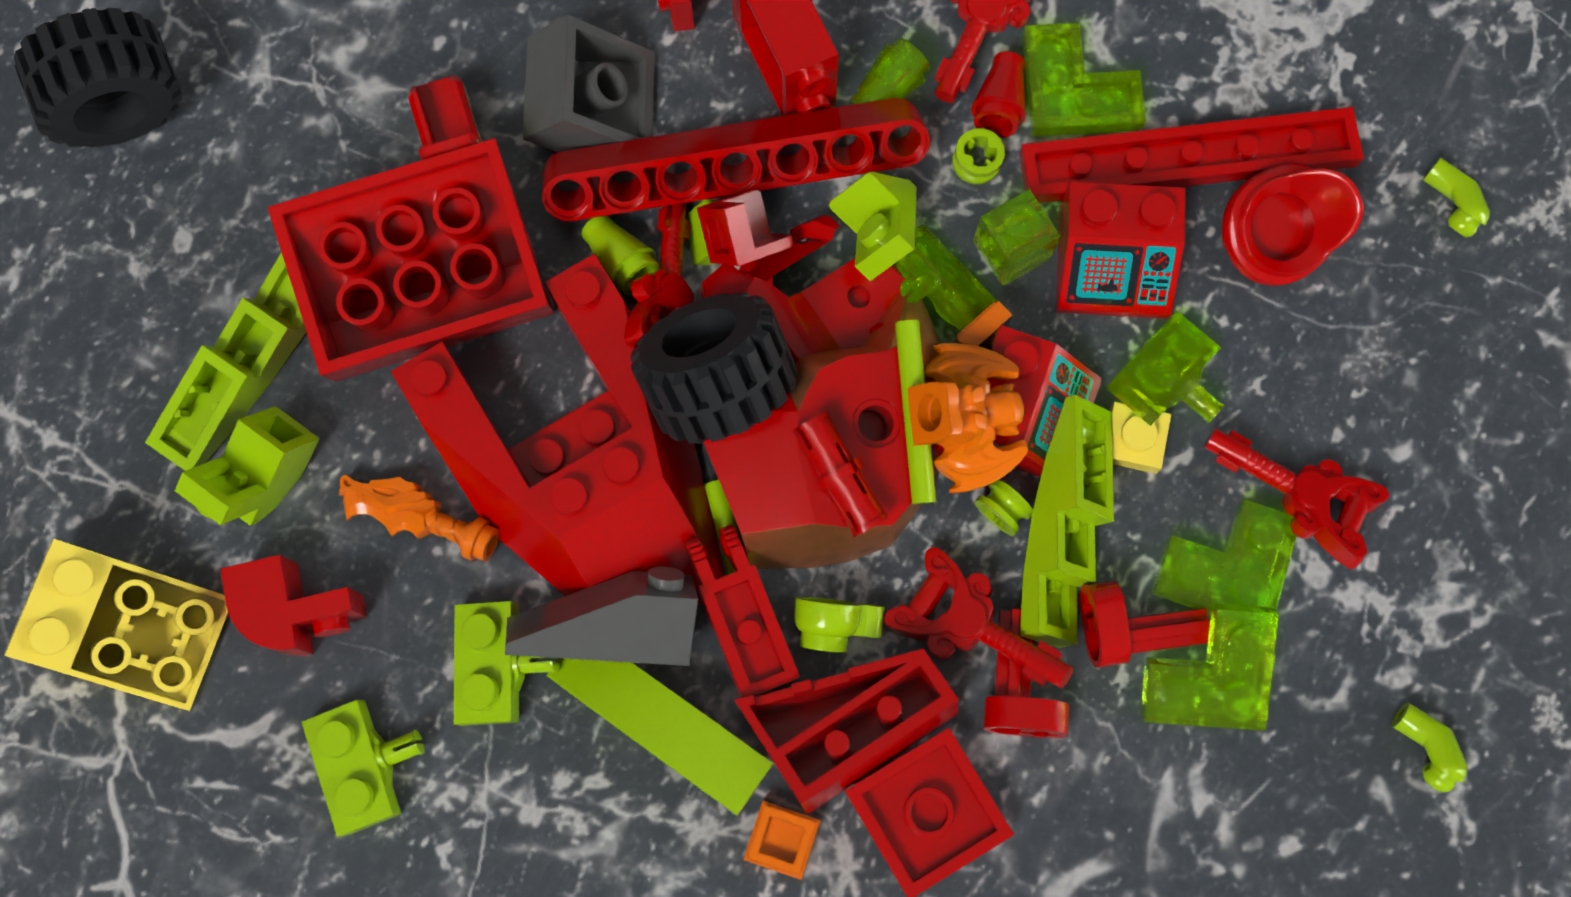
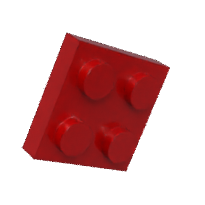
(929, 813)

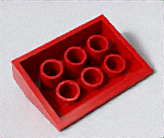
(410, 260)

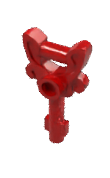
(981, 18)
(664, 289)
(1309, 495)
(970, 622)

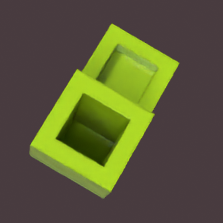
(255, 470)

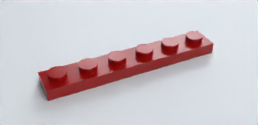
(1193, 152)

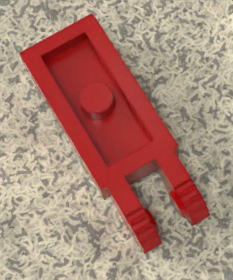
(742, 618)

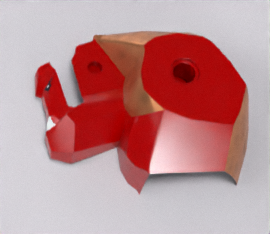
(841, 371)

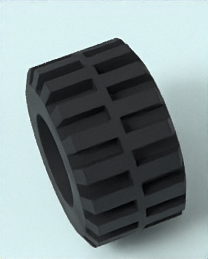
(97, 77)
(714, 367)

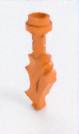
(406, 507)

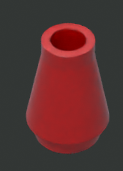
(1002, 96)

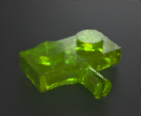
(943, 279)
(1168, 373)

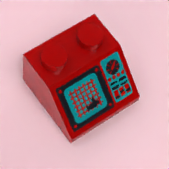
(1119, 249)
(1044, 382)

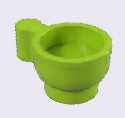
(829, 622)

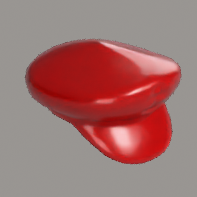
(1289, 222)

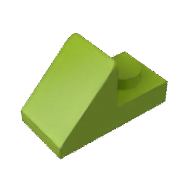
(882, 216)

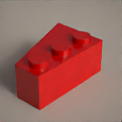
(849, 723)

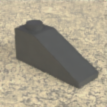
(620, 620)

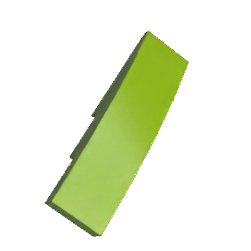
(231, 374)
(1069, 503)
(667, 728)

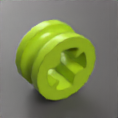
(963, 163)
(1004, 507)

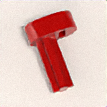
(1114, 637)
(1011, 708)

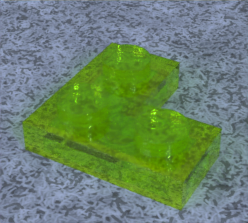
(1067, 98)
(1245, 574)
(1226, 688)

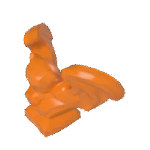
(966, 415)

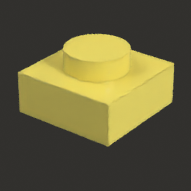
(1136, 442)

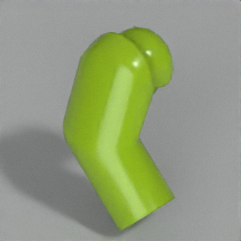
(1465, 194)
(1440, 743)

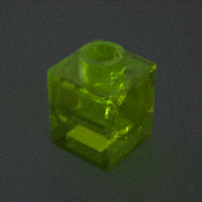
(1016, 237)

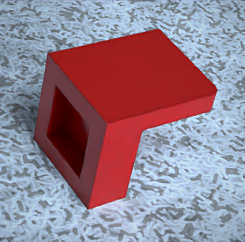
(739, 230)

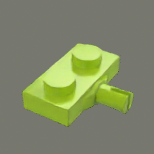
(484, 677)
(357, 766)

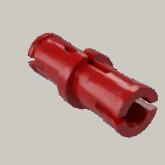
(840, 473)

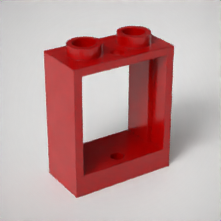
(790, 52)

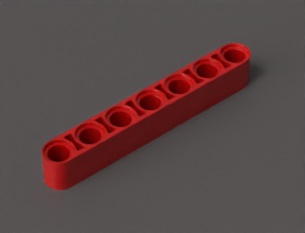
(760, 170)

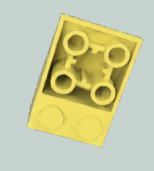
(118, 625)

